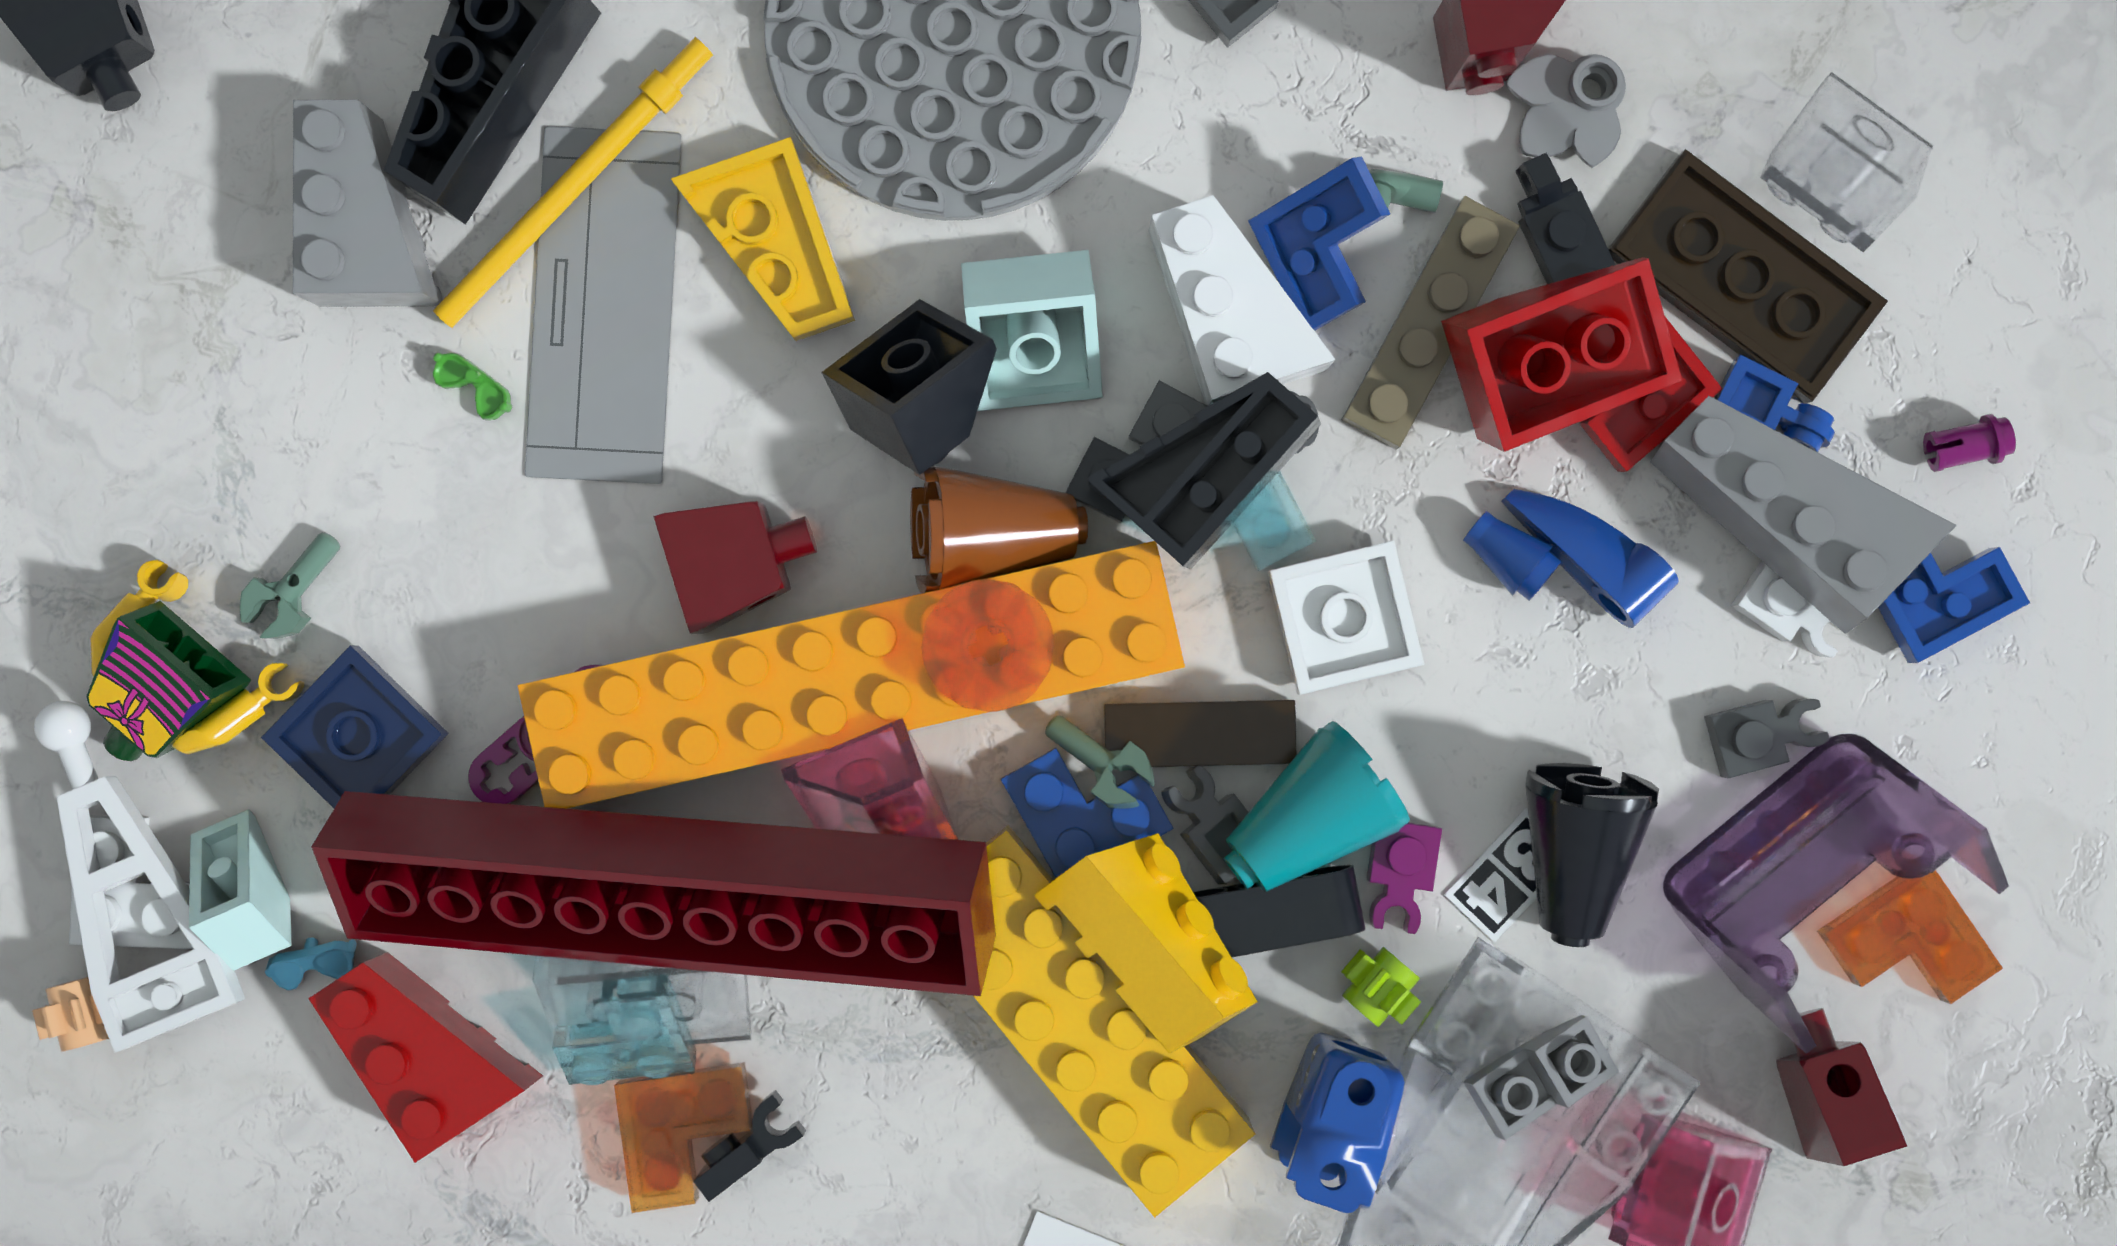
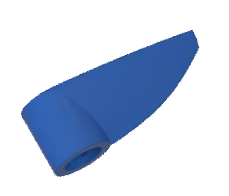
(1606, 563)

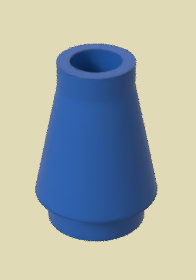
(1512, 555)

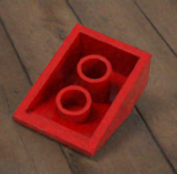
(1561, 353)

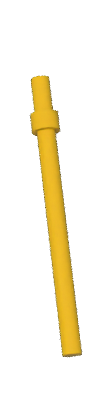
(657, 94)

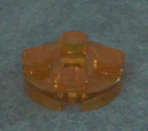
(952, 630)

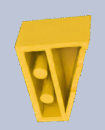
(1154, 938)

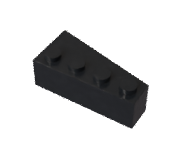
(482, 93)

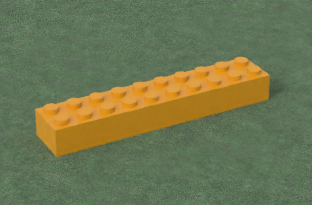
(826, 681)

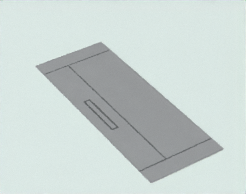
(604, 314)

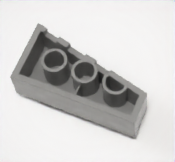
(1799, 512)

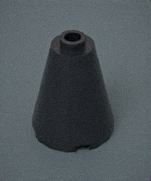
(1584, 844)

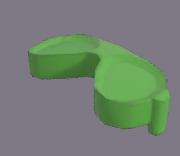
(456, 371)

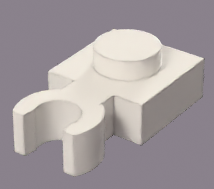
(1782, 610)

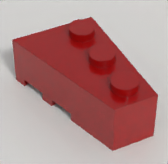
(418, 1054)

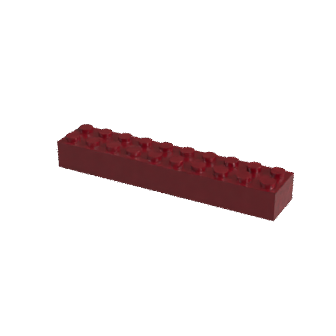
(662, 891)

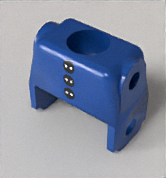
(1338, 1122)

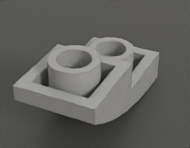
(1540, 1074)

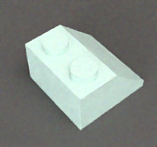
(1041, 324)

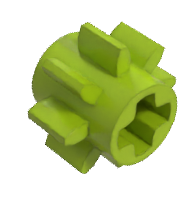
(1381, 987)

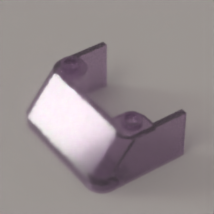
(1801, 847)

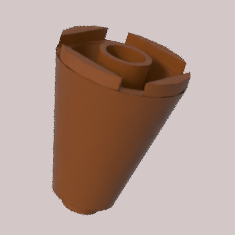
(988, 527)

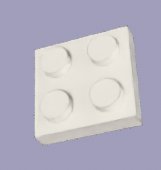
(1345, 617)

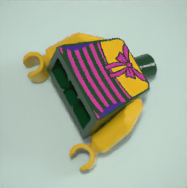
(165, 681)

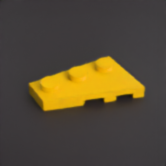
(773, 233)

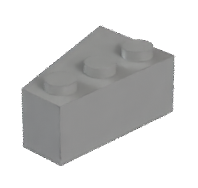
(350, 215)

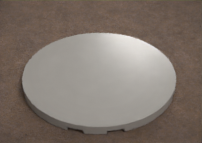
(953, 99)

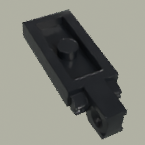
(1559, 223)

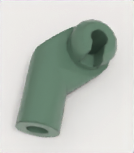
(1408, 189)

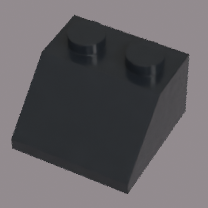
(914, 385)

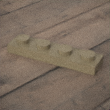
(1417, 342)

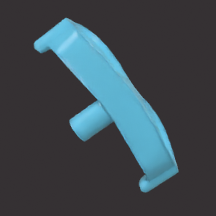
(330, 959)

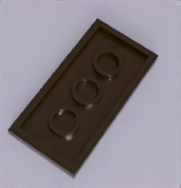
(1748, 276)

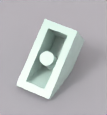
(237, 892)

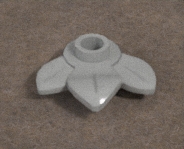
(1562, 112)

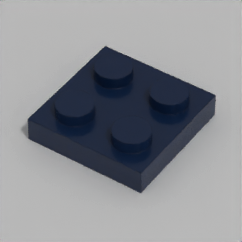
(354, 730)

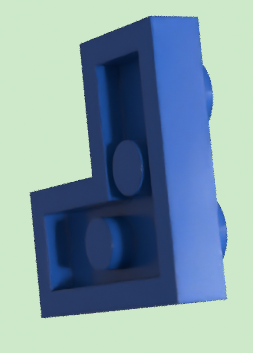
(1304, 236)
(1942, 608)
(1070, 827)

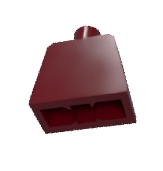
(729, 559)
(1848, 1115)

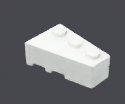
(1230, 303)

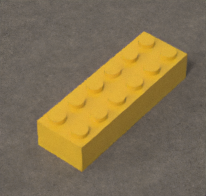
(1146, 1110)

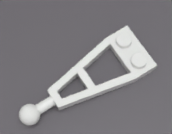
(167, 992)

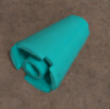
(1315, 813)

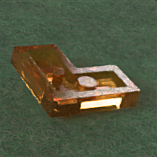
(1914, 920)
(661, 1120)

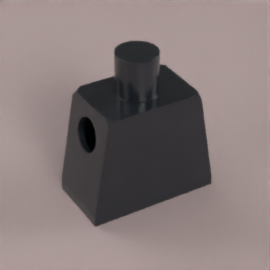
(84, 44)

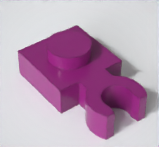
(1403, 864)

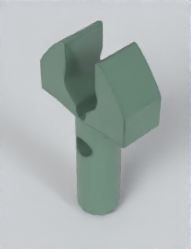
(288, 590)
(1102, 762)

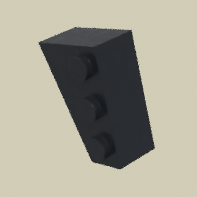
(1210, 468)

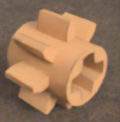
(70, 1016)

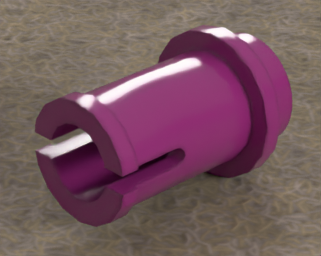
(1988, 440)

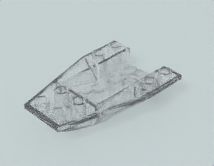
(1551, 1180)

